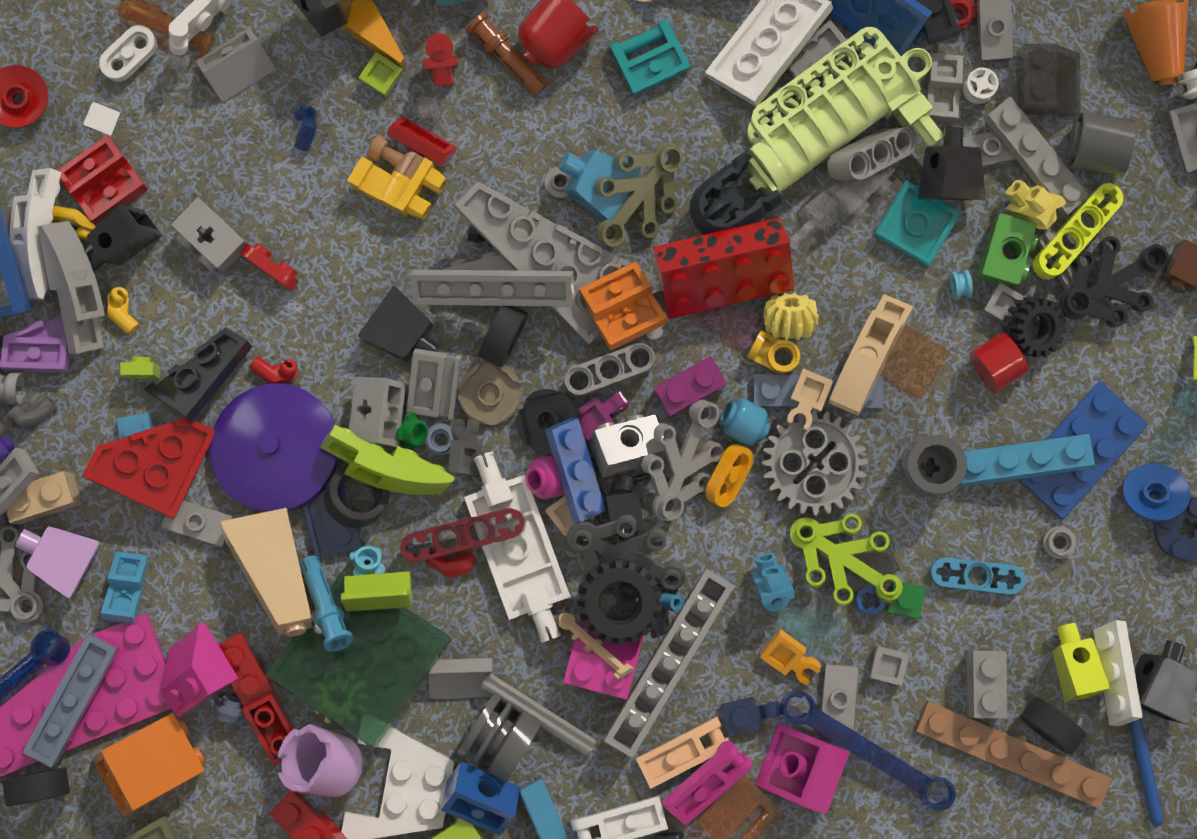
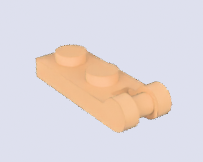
(680, 753)

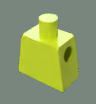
(1083, 678)

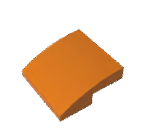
(623, 306)

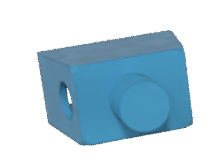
(583, 176)

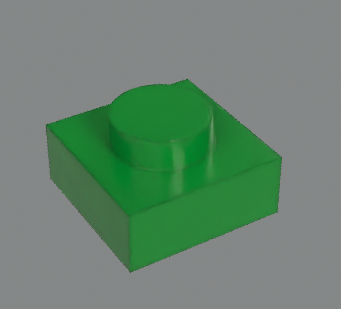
(909, 602)

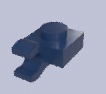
(744, 717)

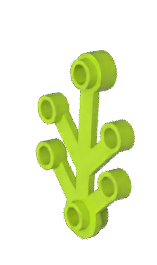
(841, 556)

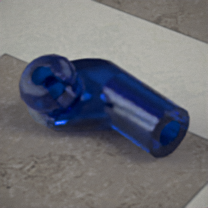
(308, 128)

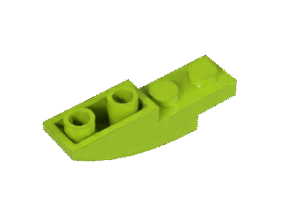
(397, 472)

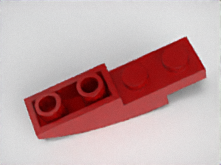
(257, 696)
(302, 819)

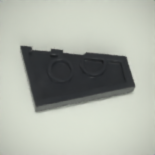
(197, 380)

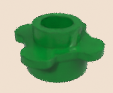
(412, 431)

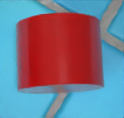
(999, 362)

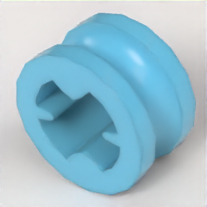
(961, 284)

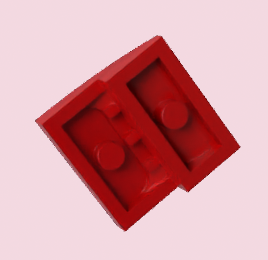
(101, 180)

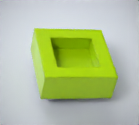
(381, 74)
(140, 369)

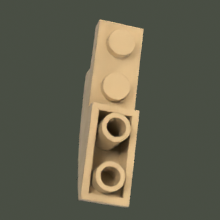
(870, 354)

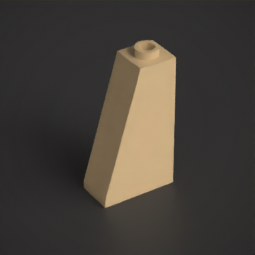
(270, 563)

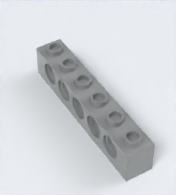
(668, 663)

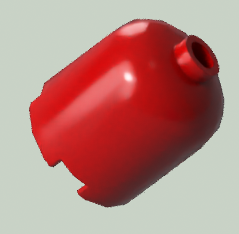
(554, 33)

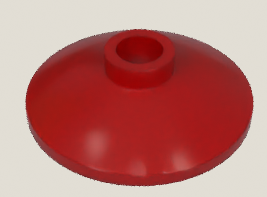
(24, 81)

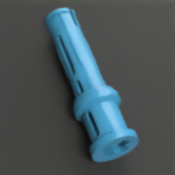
(328, 615)

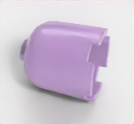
(319, 762)

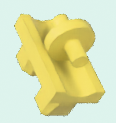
(1033, 204)

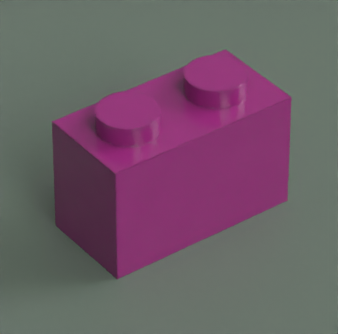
(689, 387)

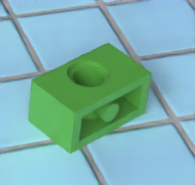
(1008, 232)

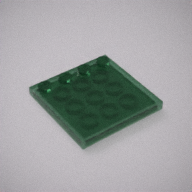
(370, 678)

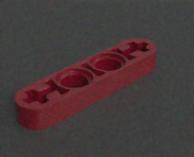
(463, 535)

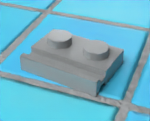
(433, 383)

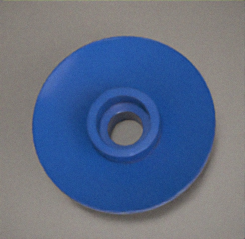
(1160, 481)

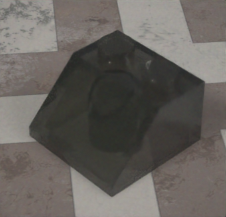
(1048, 80)

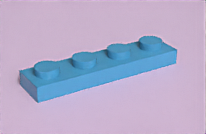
(1028, 460)

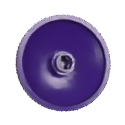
(270, 448)

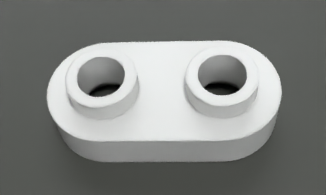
(125, 50)

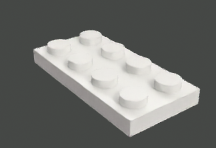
(766, 46)

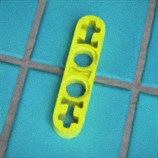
(1076, 229)

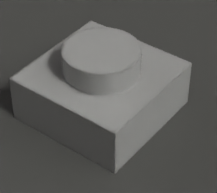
(1000, 301)
(889, 665)

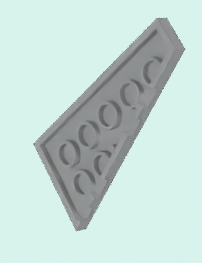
(540, 245)

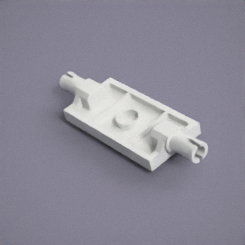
(524, 565)

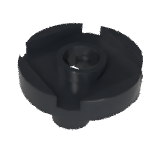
(535, 410)

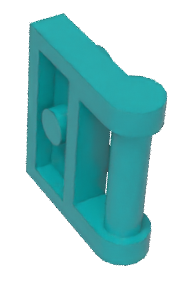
(654, 66)

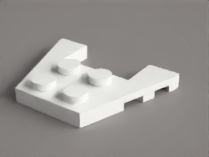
(411, 791)

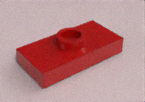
(421, 141)

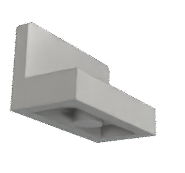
(235, 65)
(459, 678)

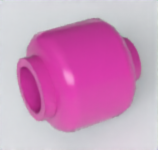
(543, 478)

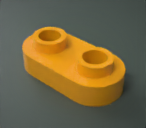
(729, 475)

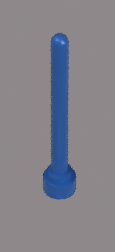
(1146, 772)

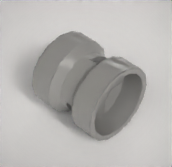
(8, 388)

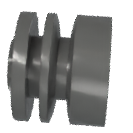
(499, 737)

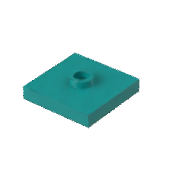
(916, 225)

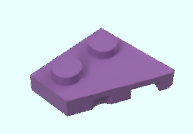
(36, 349)

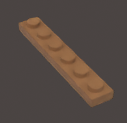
(1013, 754)

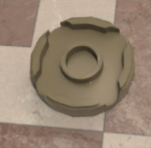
(496, 401)

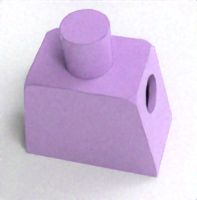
(58, 557)

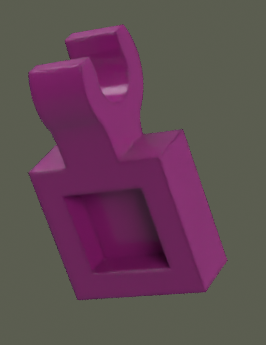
(595, 413)

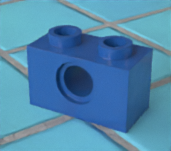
(480, 798)

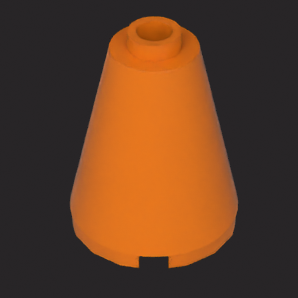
(1160, 37)

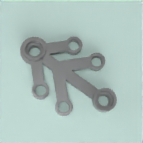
(682, 463)
(10, 587)

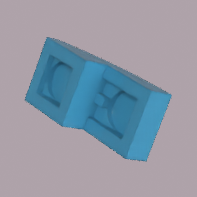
(125, 587)

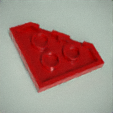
(152, 464)

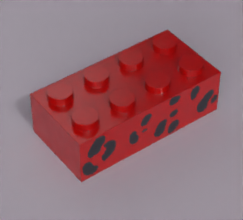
(724, 268)

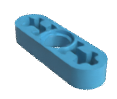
(1002, 570)

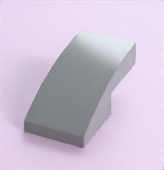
(944, 87)

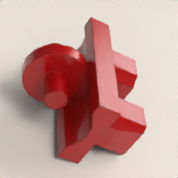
(439, 49)

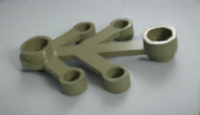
(642, 191)

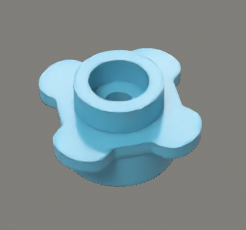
(370, 554)

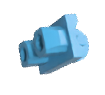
(772, 583)

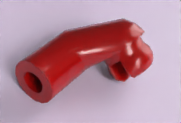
(277, 373)

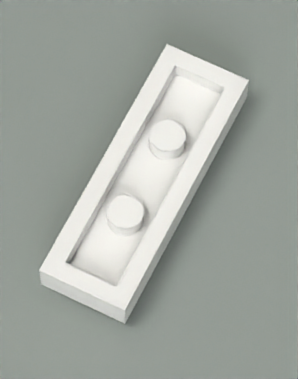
(1116, 658)

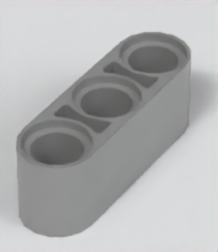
(871, 154)
(621, 359)

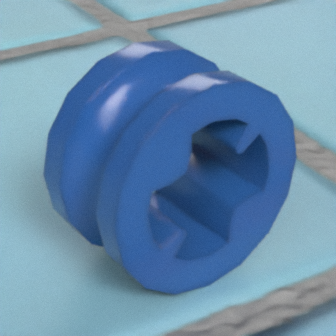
(868, 610)

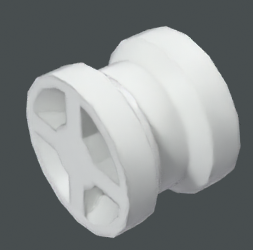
(984, 80)

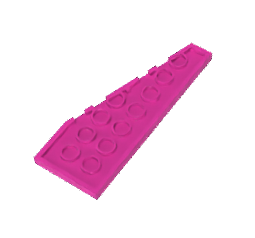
(124, 697)

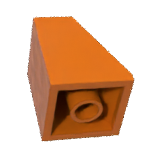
(149, 764)

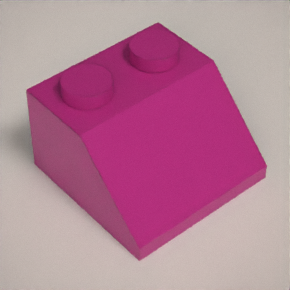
(195, 671)
(595, 674)
(802, 768)

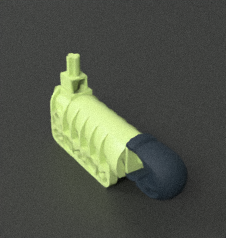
(818, 126)

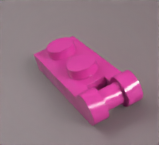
(707, 783)

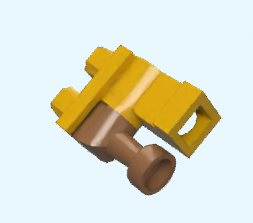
(406, 183)

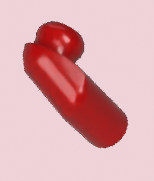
(454, 566)

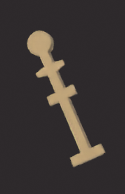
(567, 622)

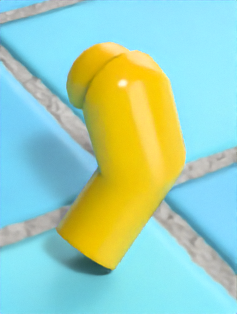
(76, 218)
(118, 310)

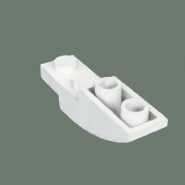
(26, 215)

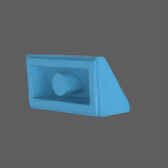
(542, 811)

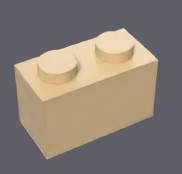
(45, 498)

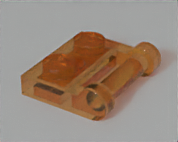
(732, 809)

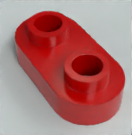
(281, 273)

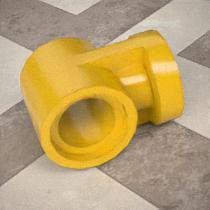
(765, 348)

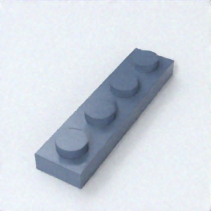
(776, 390)
(71, 700)

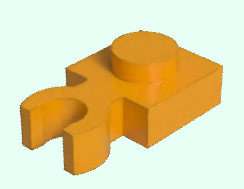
(788, 654)

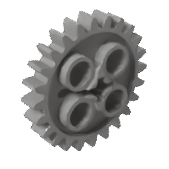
(835, 484)

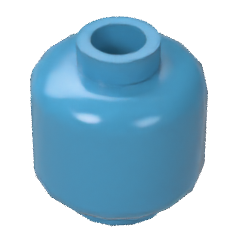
(744, 421)

